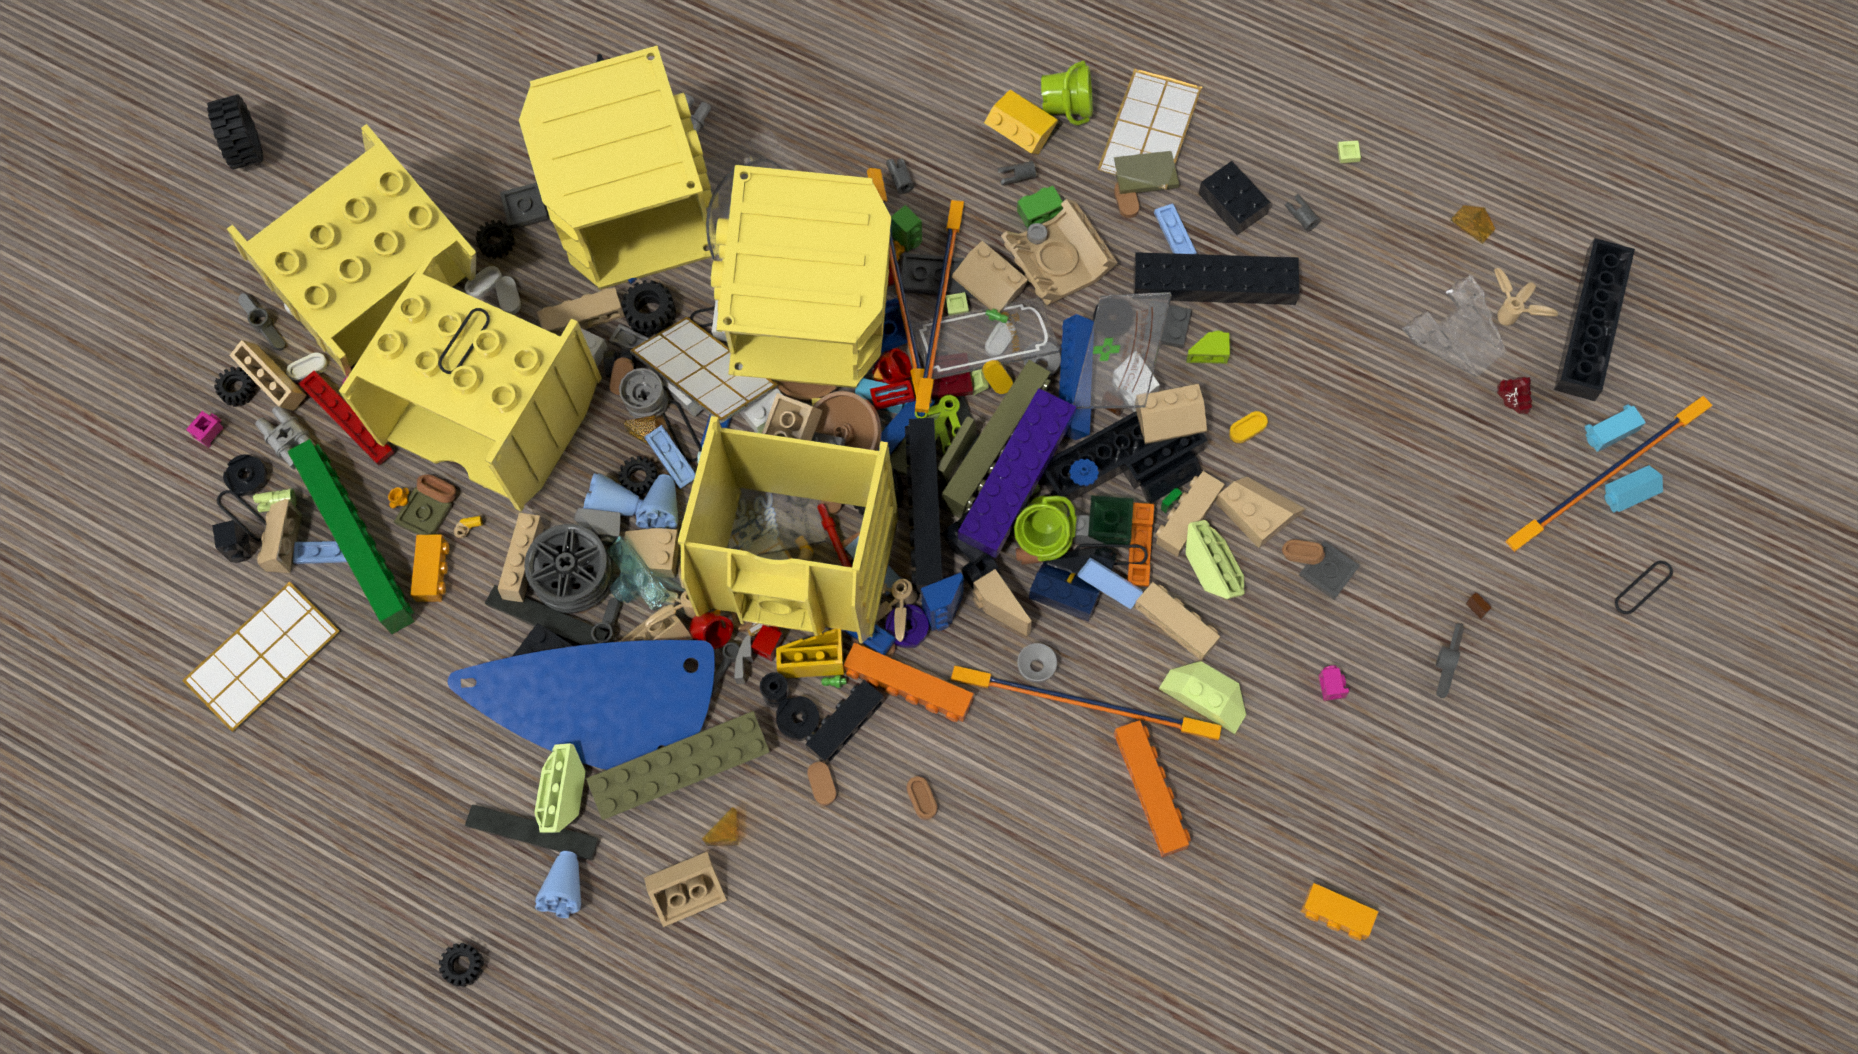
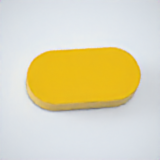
(997, 376)
(1248, 427)

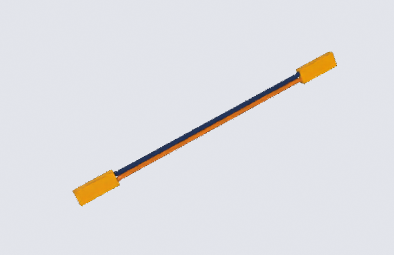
(917, 371)
(926, 383)
(1534, 528)
(1188, 726)

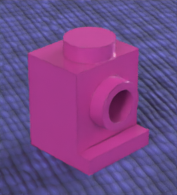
(205, 428)
(1332, 683)

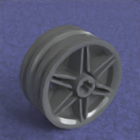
(593, 585)

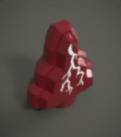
(1516, 394)

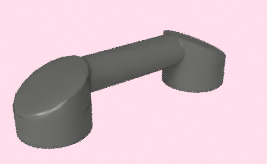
(730, 653)

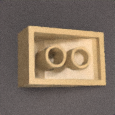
(657, 549)
(999, 602)

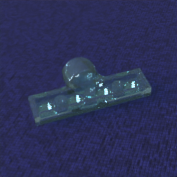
(635, 576)

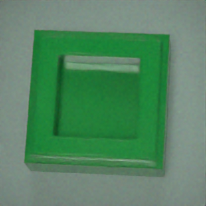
(1170, 500)

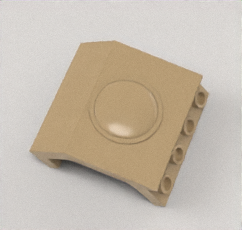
(1067, 259)

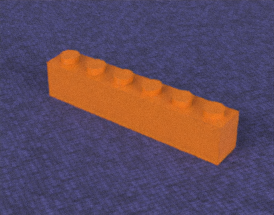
(908, 682)
(1151, 788)

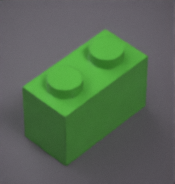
(1039, 206)
(906, 228)

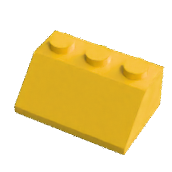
(1021, 122)

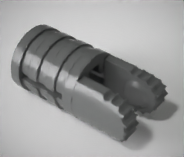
(1021, 172)
(900, 175)
(1304, 214)

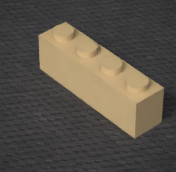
(588, 311)
(267, 375)
(1192, 508)
(513, 578)
(1177, 621)

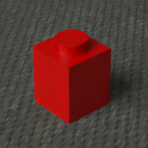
(767, 641)

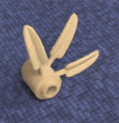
(1514, 306)
(904, 594)
(670, 609)

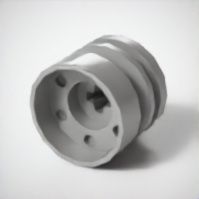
(641, 384)

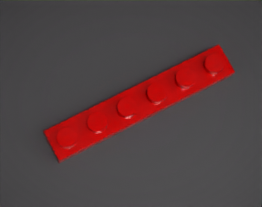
(344, 417)

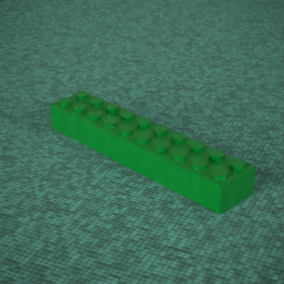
(352, 537)

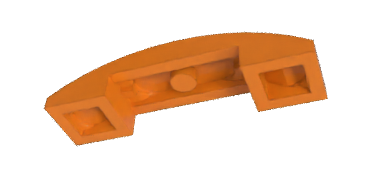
(1141, 535)

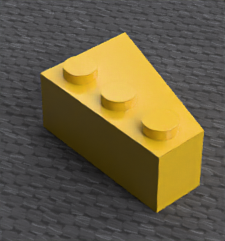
(813, 656)

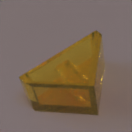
(1475, 222)
(641, 427)
(725, 831)

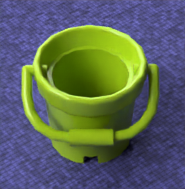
(1069, 93)
(1044, 527)

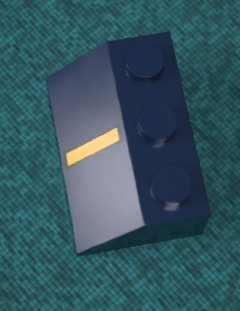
(1064, 592)

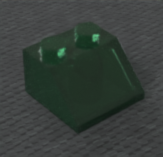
(1110, 519)

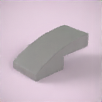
(744, 655)

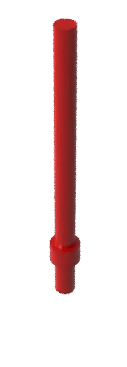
(829, 526)

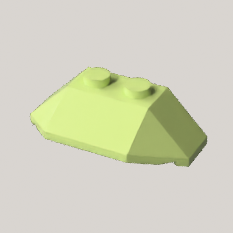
(1213, 561)
(1207, 693)
(559, 789)

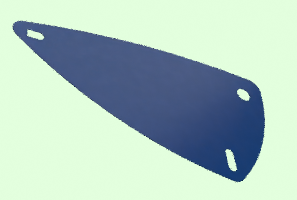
(600, 697)

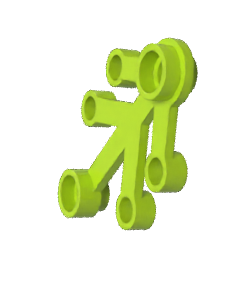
(944, 414)

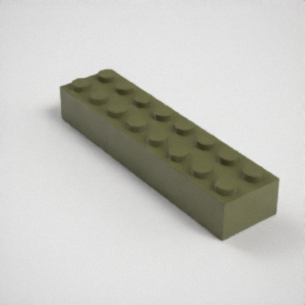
(984, 454)
(677, 765)

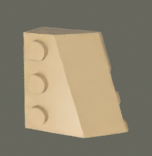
(1257, 509)

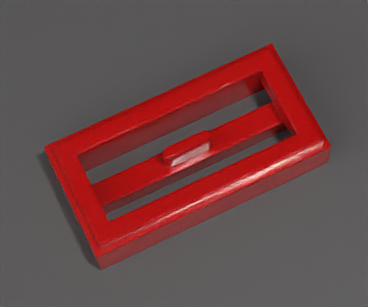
(892, 402)

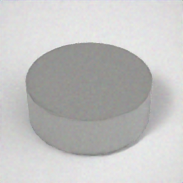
(1036, 233)

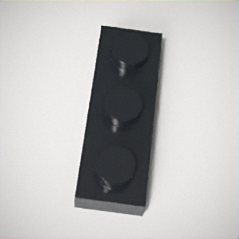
(1171, 478)

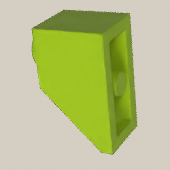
(1210, 349)

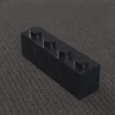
(1162, 457)
(844, 722)

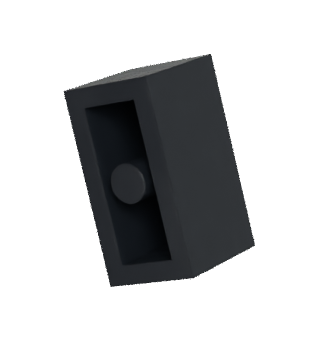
(232, 541)

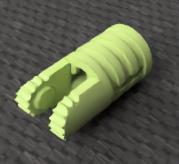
(269, 498)

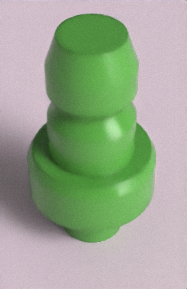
(995, 315)
(836, 681)

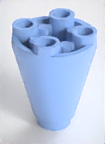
(611, 497)
(659, 505)
(561, 887)

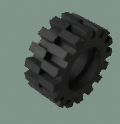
(494, 229)
(242, 394)
(632, 466)
(448, 961)

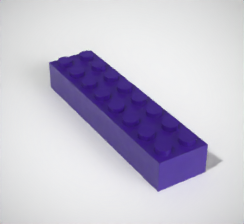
(1017, 473)

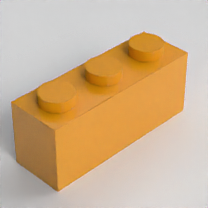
(429, 568)
(1339, 912)

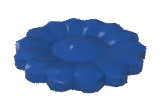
(1084, 472)

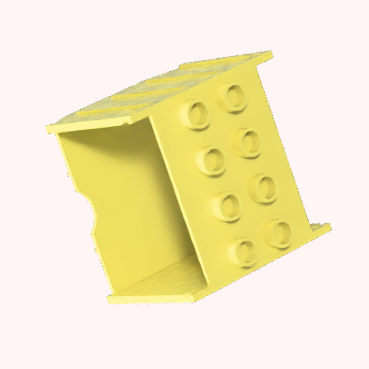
(618, 167)
(354, 249)
(802, 276)
(495, 415)
(792, 590)

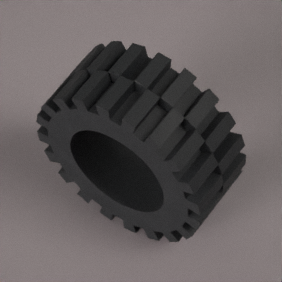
(235, 131)

